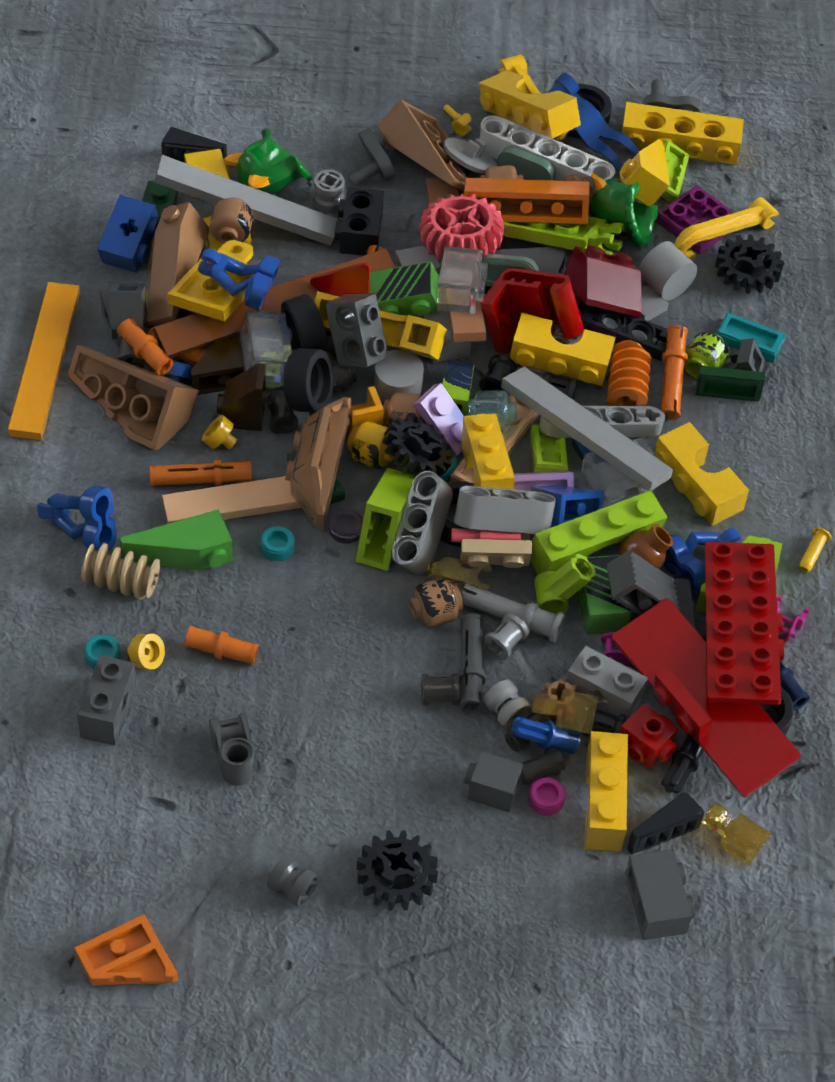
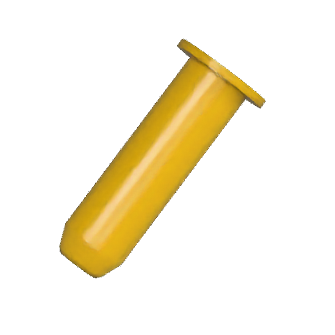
(820, 537)

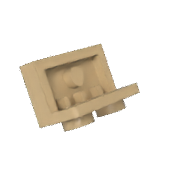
(497, 552)

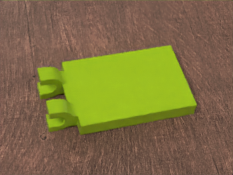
(568, 235)

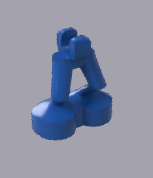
(256, 286)
(94, 506)
(684, 564)

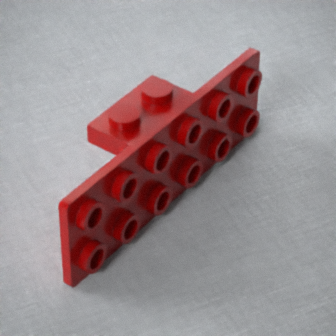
(742, 624)
(733, 735)

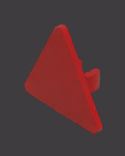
(344, 281)

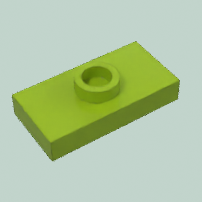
(676, 164)
(547, 452)

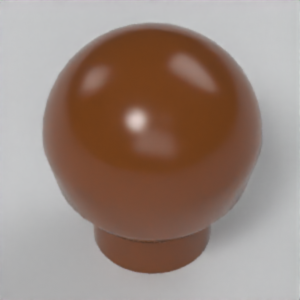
(649, 544)

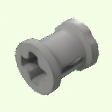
(506, 636)

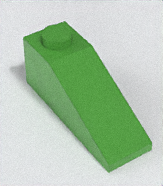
(183, 544)

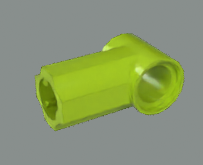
(557, 586)

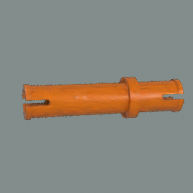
(674, 361)
(208, 473)

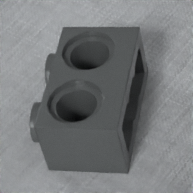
(357, 330)

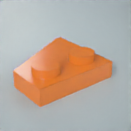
(126, 956)

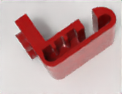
(534, 294)

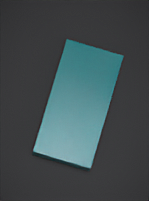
(735, 329)

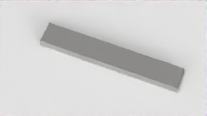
(264, 206)
(587, 428)

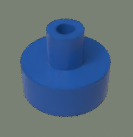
(180, 371)

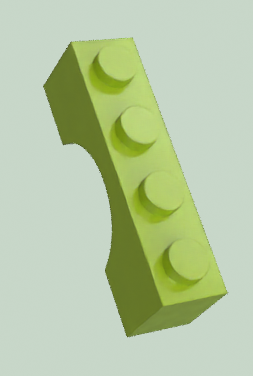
(595, 531)

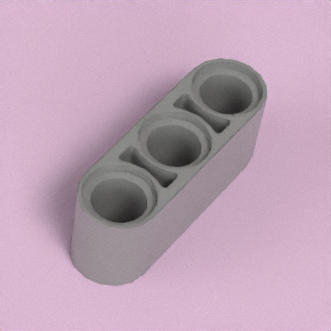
(418, 507)
(504, 509)

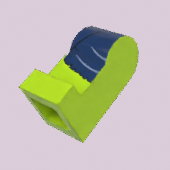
(459, 382)

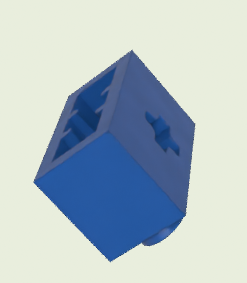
(128, 234)

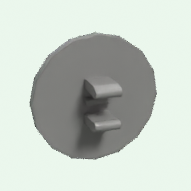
(469, 154)

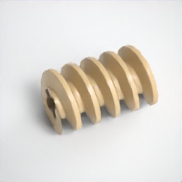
(120, 572)

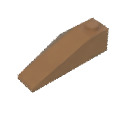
(422, 140)
(172, 254)
(139, 400)

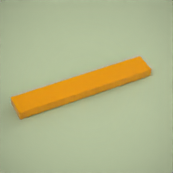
(44, 361)

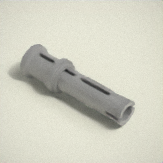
(536, 619)

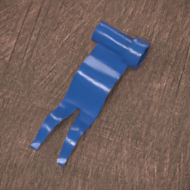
(593, 124)

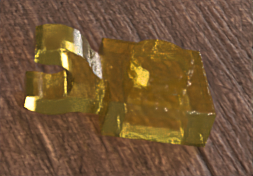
(453, 572)
(573, 711)
(740, 836)

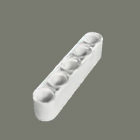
(567, 160)

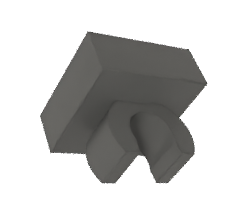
(748, 357)

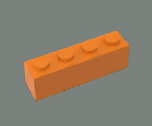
(534, 199)

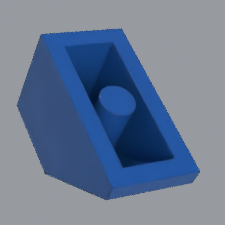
(572, 501)

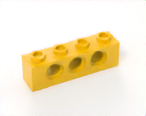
(697, 133)

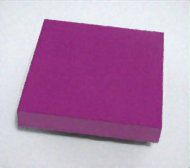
(690, 209)

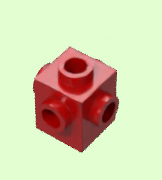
(649, 736)

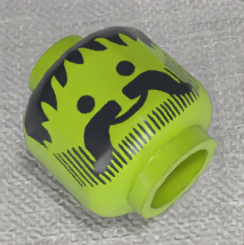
(705, 350)

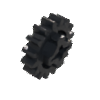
(749, 264)
(417, 447)
(395, 865)

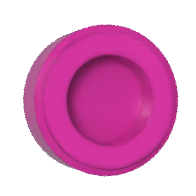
(546, 796)

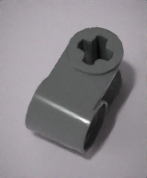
(233, 743)

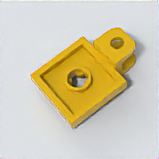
(204, 294)

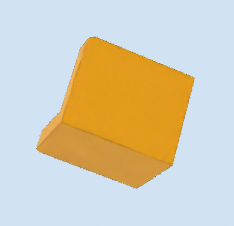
(370, 411)

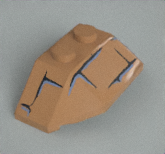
(318, 459)

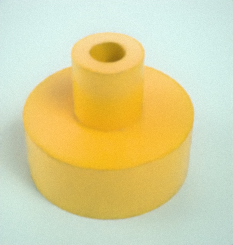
(219, 433)
(146, 651)

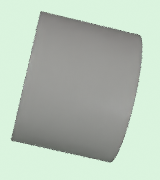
(668, 270)
(398, 373)

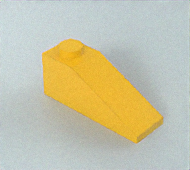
(649, 170)

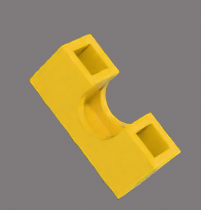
(537, 349)
(486, 452)
(712, 494)
(607, 791)

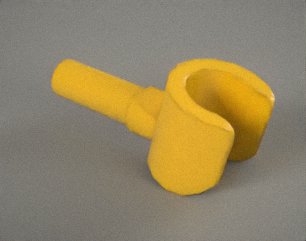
(460, 122)

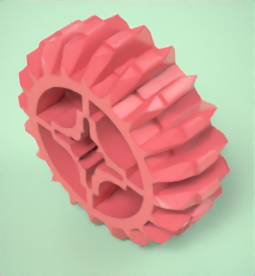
(461, 224)

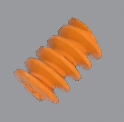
(628, 375)

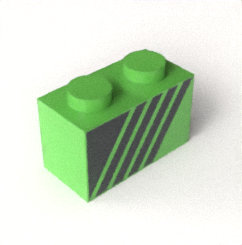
(406, 289)
(597, 607)

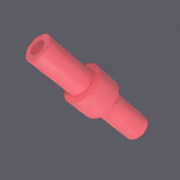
(459, 534)

